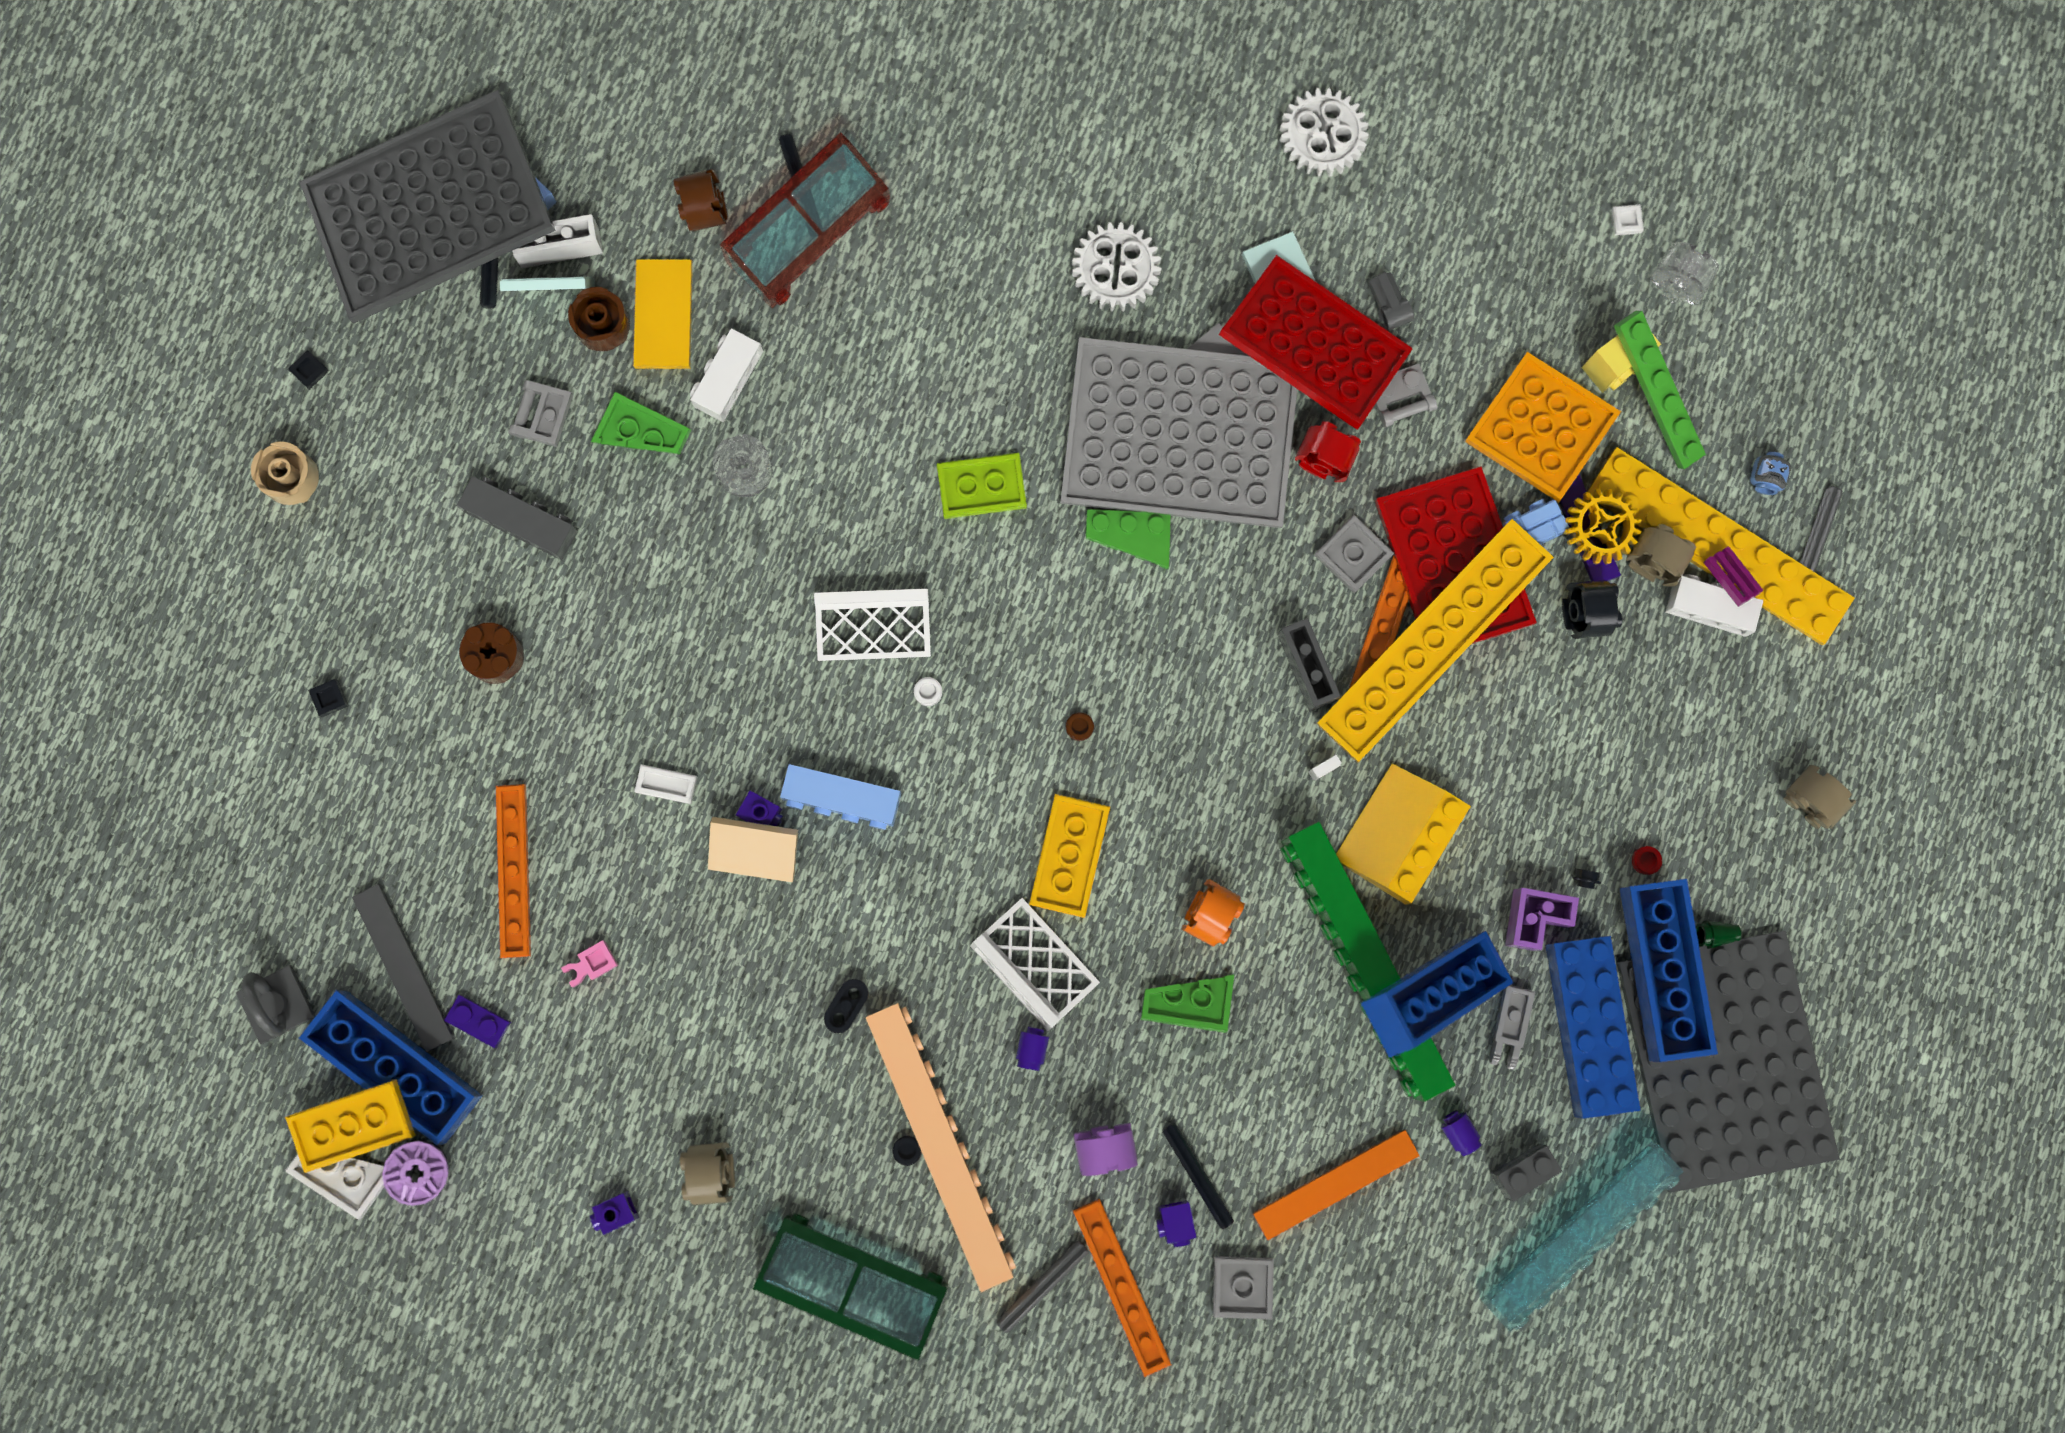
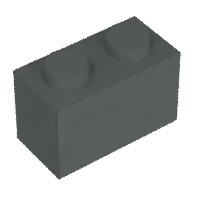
(1526, 1172)

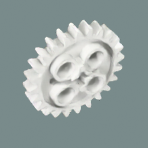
(1346, 124)
(1141, 269)

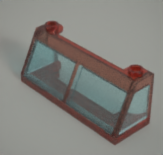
(804, 220)

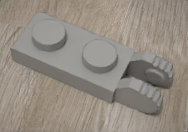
(1512, 1024)

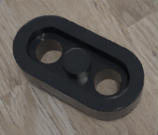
(845, 1005)

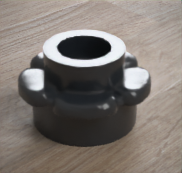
(1587, 878)

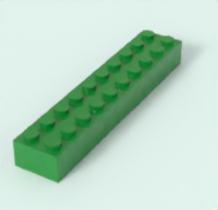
(1358, 949)

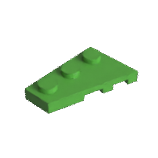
(638, 427)
(1132, 532)
(1191, 1005)

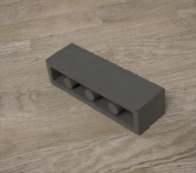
(517, 518)

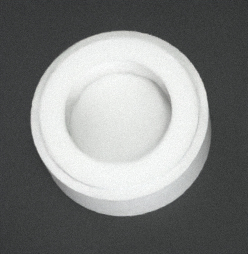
(928, 691)

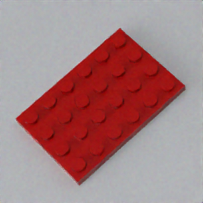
(1316, 342)
(1438, 533)

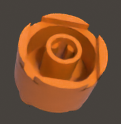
(1213, 913)

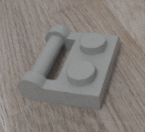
(1404, 385)
(548, 417)

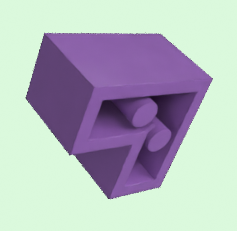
(1531, 913)

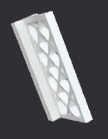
(872, 599)
(1016, 981)

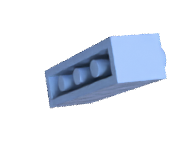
(840, 795)

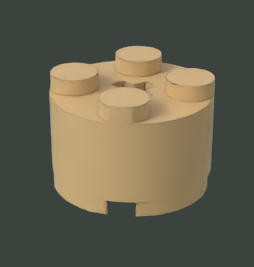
(299, 469)

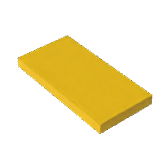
(663, 314)
(1069, 856)
(350, 1126)

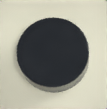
(906, 1150)

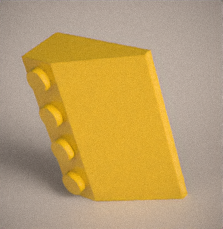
(1401, 833)

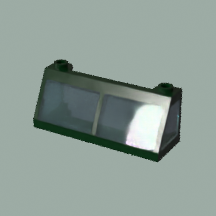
(851, 1287)

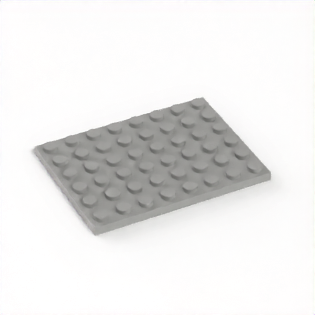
(1178, 433)

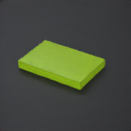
(981, 485)

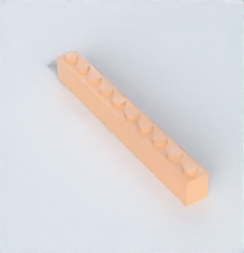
(940, 1148)

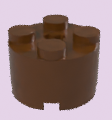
(701, 200)
(584, 320)
(481, 640)

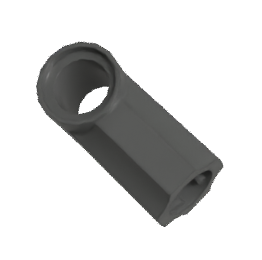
(1392, 307)

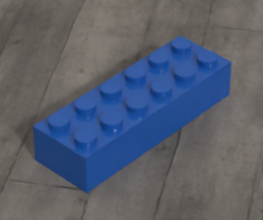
(1668, 971)
(1436, 994)
(1592, 1027)
(377, 1053)

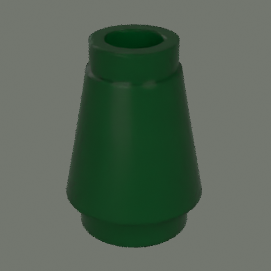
(1716, 933)

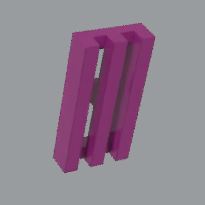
(1736, 574)

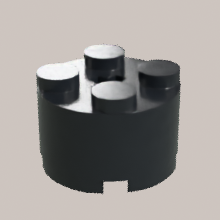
(1591, 609)

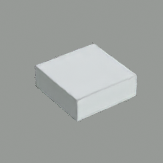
(1627, 219)
(1325, 768)

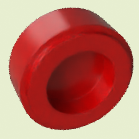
(1647, 860)

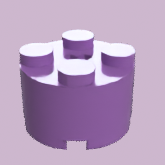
(1105, 1149)

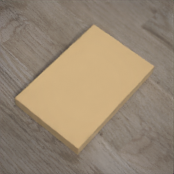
(752, 849)

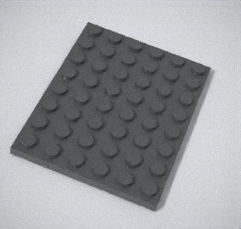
(426, 206)
(1762, 1095)

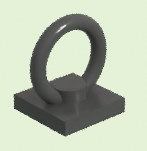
(274, 1003)

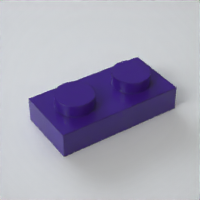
(477, 1021)

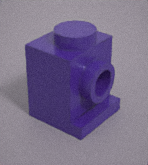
(623, 1208)

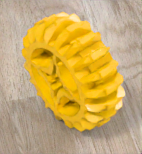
(1597, 517)

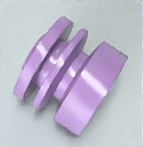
(430, 1160)

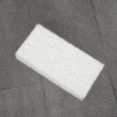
(666, 784)

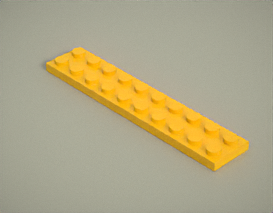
(1788, 587)
(1434, 640)

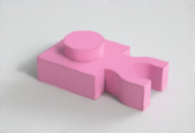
(594, 962)

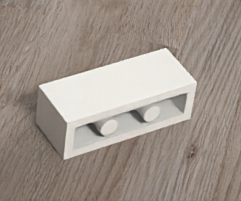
(572, 239)
(726, 374)
(1713, 606)

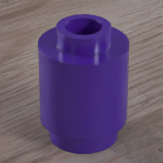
(1032, 1049)
(1461, 1133)

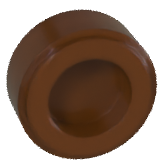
(1079, 726)

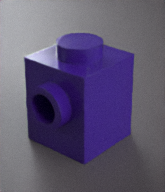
(759, 810)
(1176, 1223)

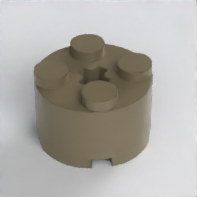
(1661, 555)
(1820, 797)
(707, 1173)

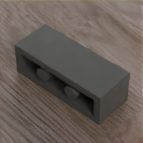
(1308, 665)

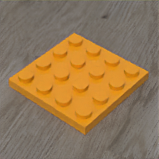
(1543, 427)

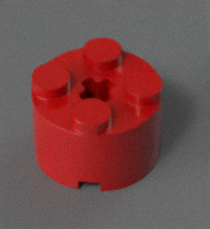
(1328, 452)

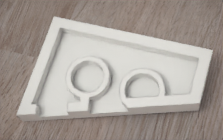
(348, 1183)

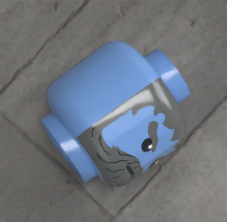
(1770, 473)

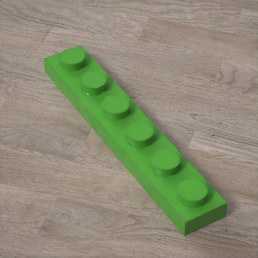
(1659, 389)

